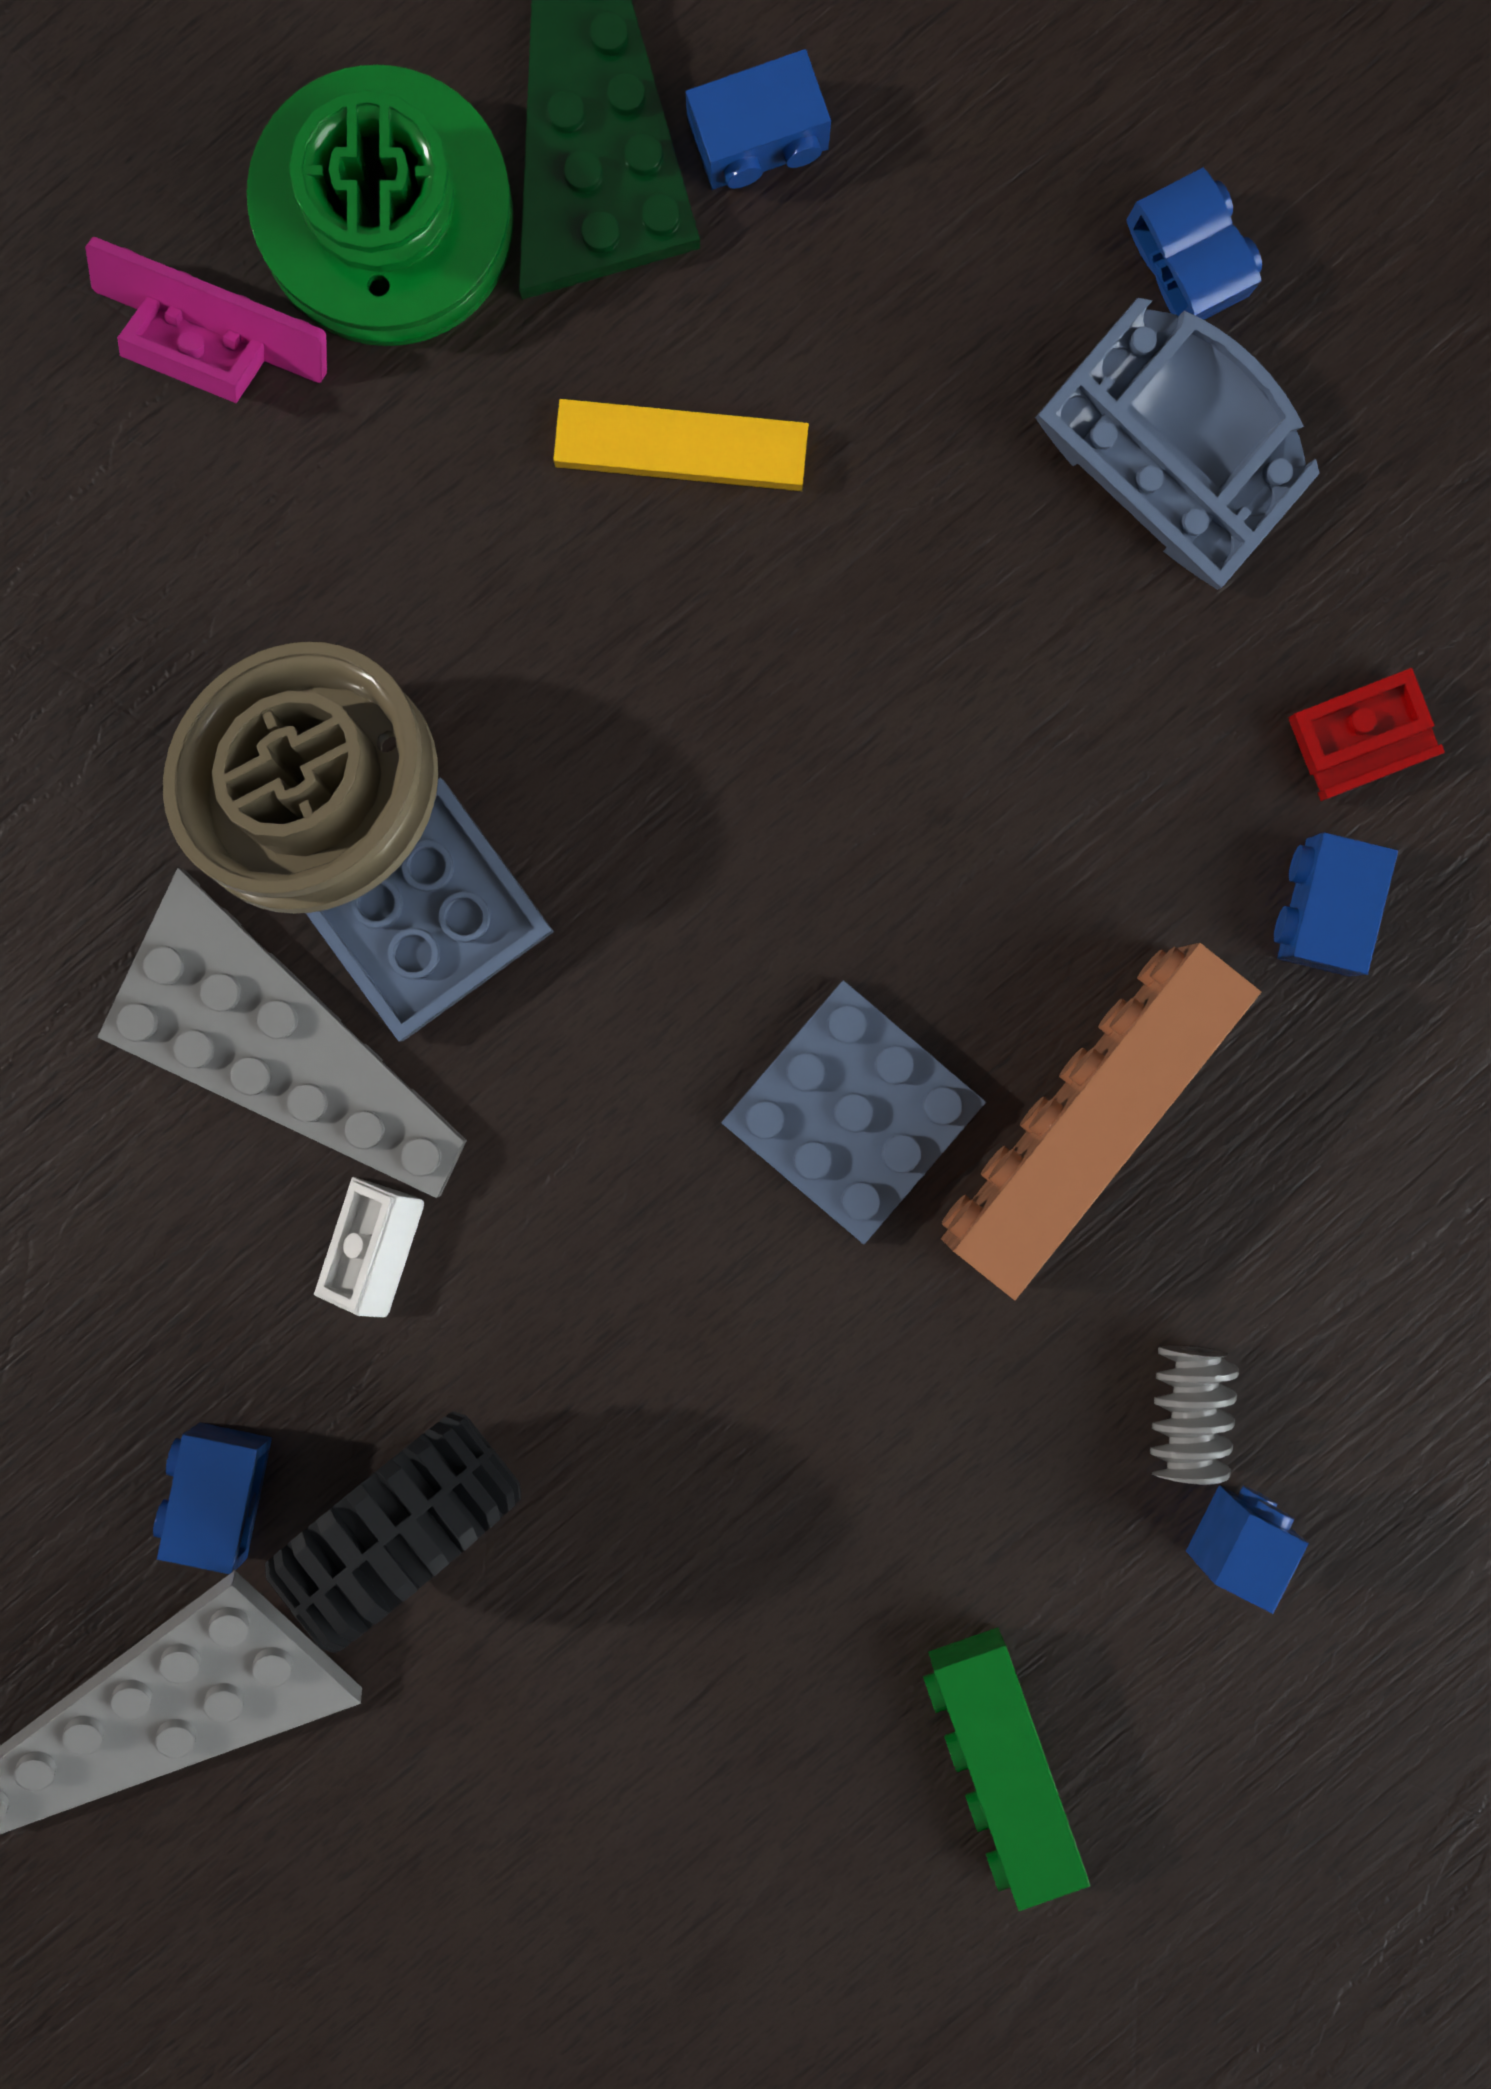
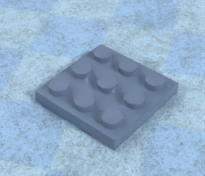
(434, 923)
(853, 1112)

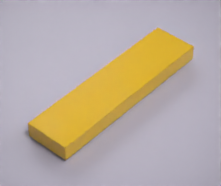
(680, 445)

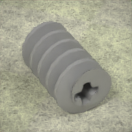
(1195, 1415)

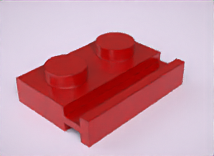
(1366, 734)

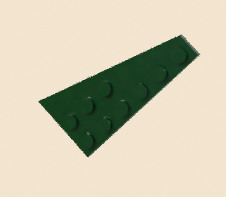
(597, 151)

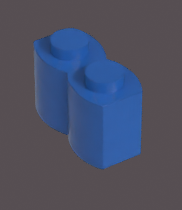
(1194, 246)

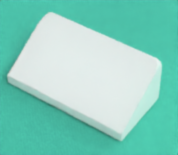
(369, 1248)

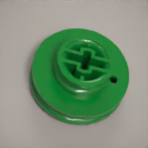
(433, 249)

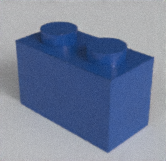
(759, 121)
(1335, 904)
(211, 1497)
(1247, 1546)

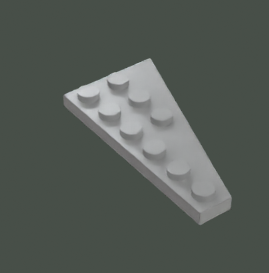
(248, 1029)
(183, 1694)

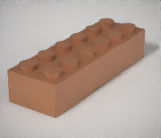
(1098, 1115)

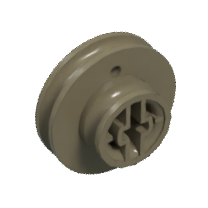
(286, 779)

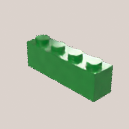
(1008, 1769)

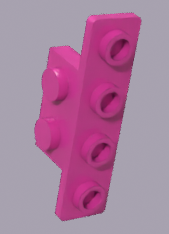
(199, 328)

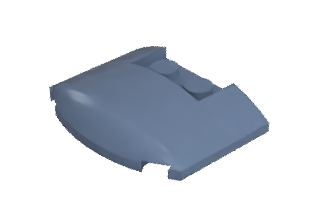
(1183, 436)

